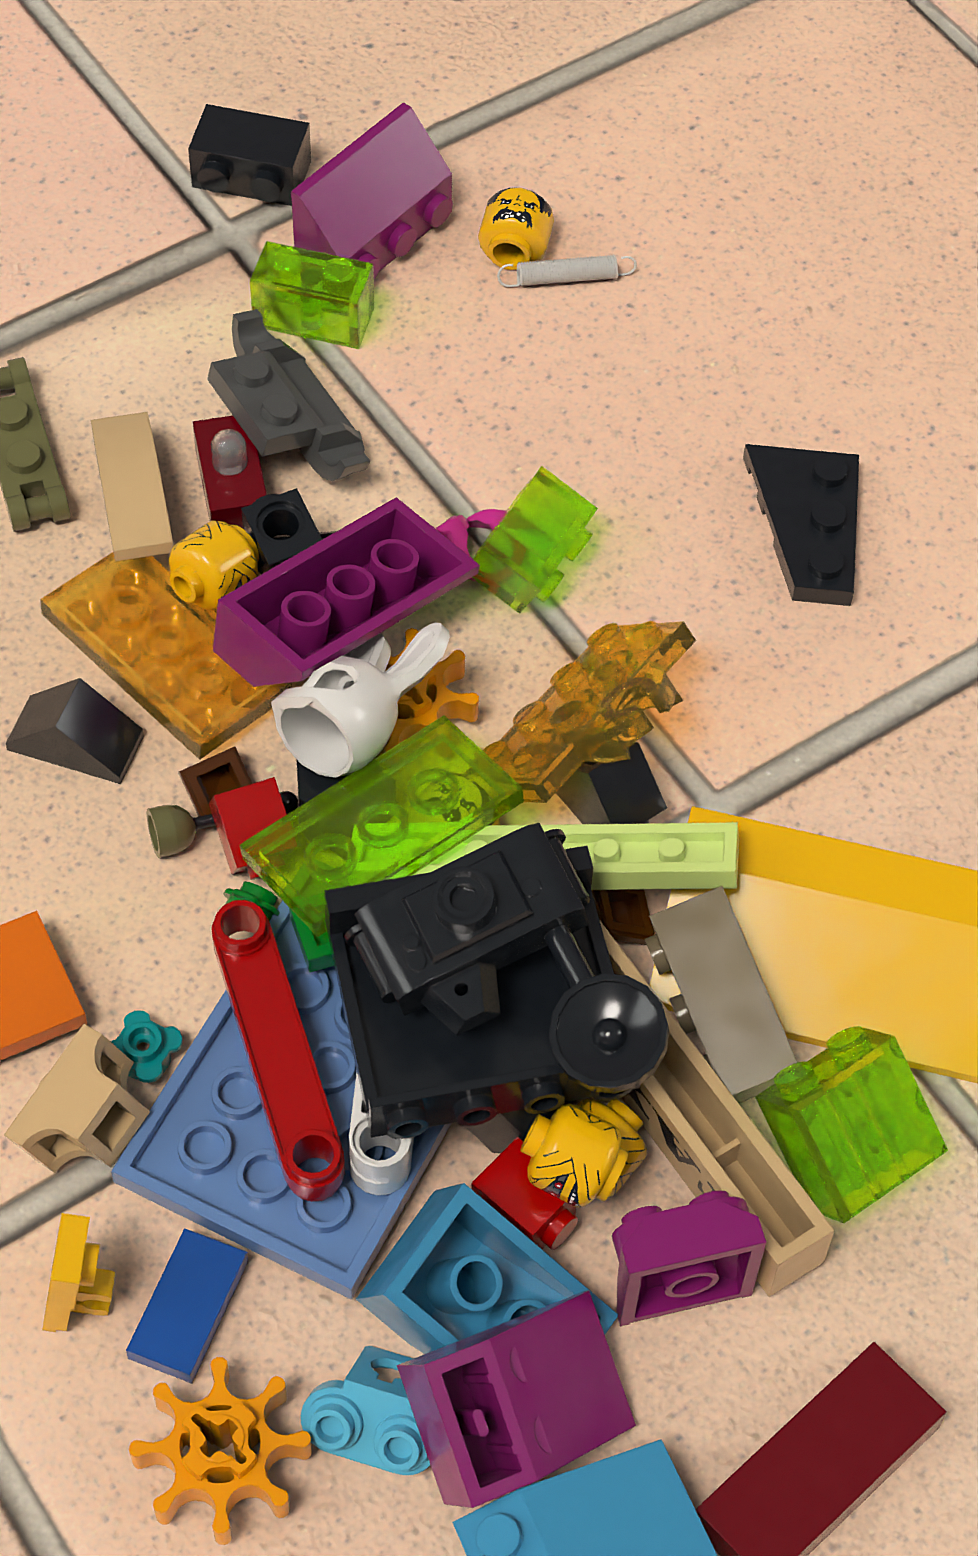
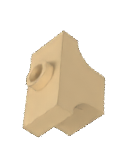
(80, 1106)

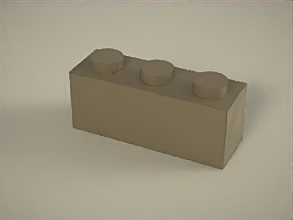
(720, 992)

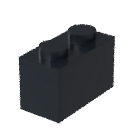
(249, 154)

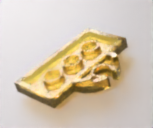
(157, 650)
(593, 706)

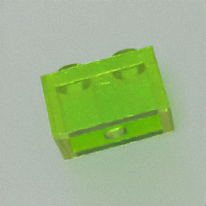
(313, 294)
(532, 540)

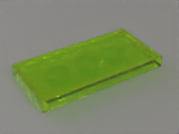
(382, 820)

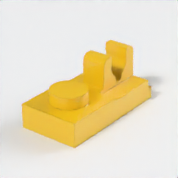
(75, 1279)

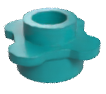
(154, 1061)

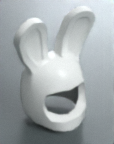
(351, 703)

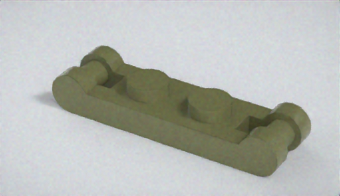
(26, 455)

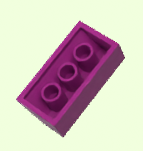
(336, 595)

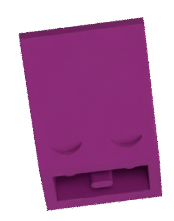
(516, 1401)

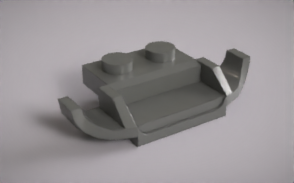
(284, 402)

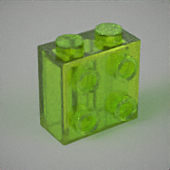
(851, 1122)

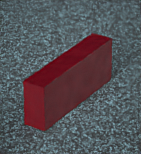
(822, 1461)

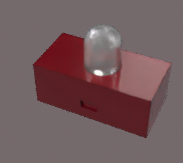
(227, 468)

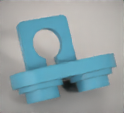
(367, 1417)

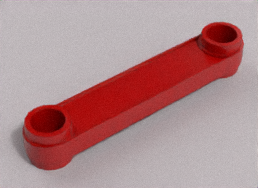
(277, 1050)

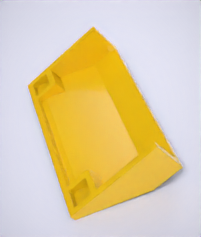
(856, 941)

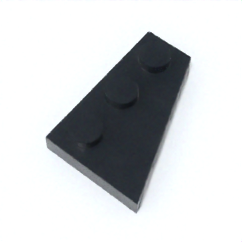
(812, 517)

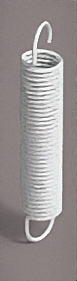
(566, 270)

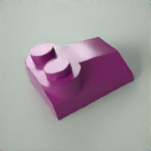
(686, 1256)

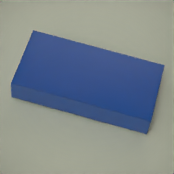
(187, 1305)

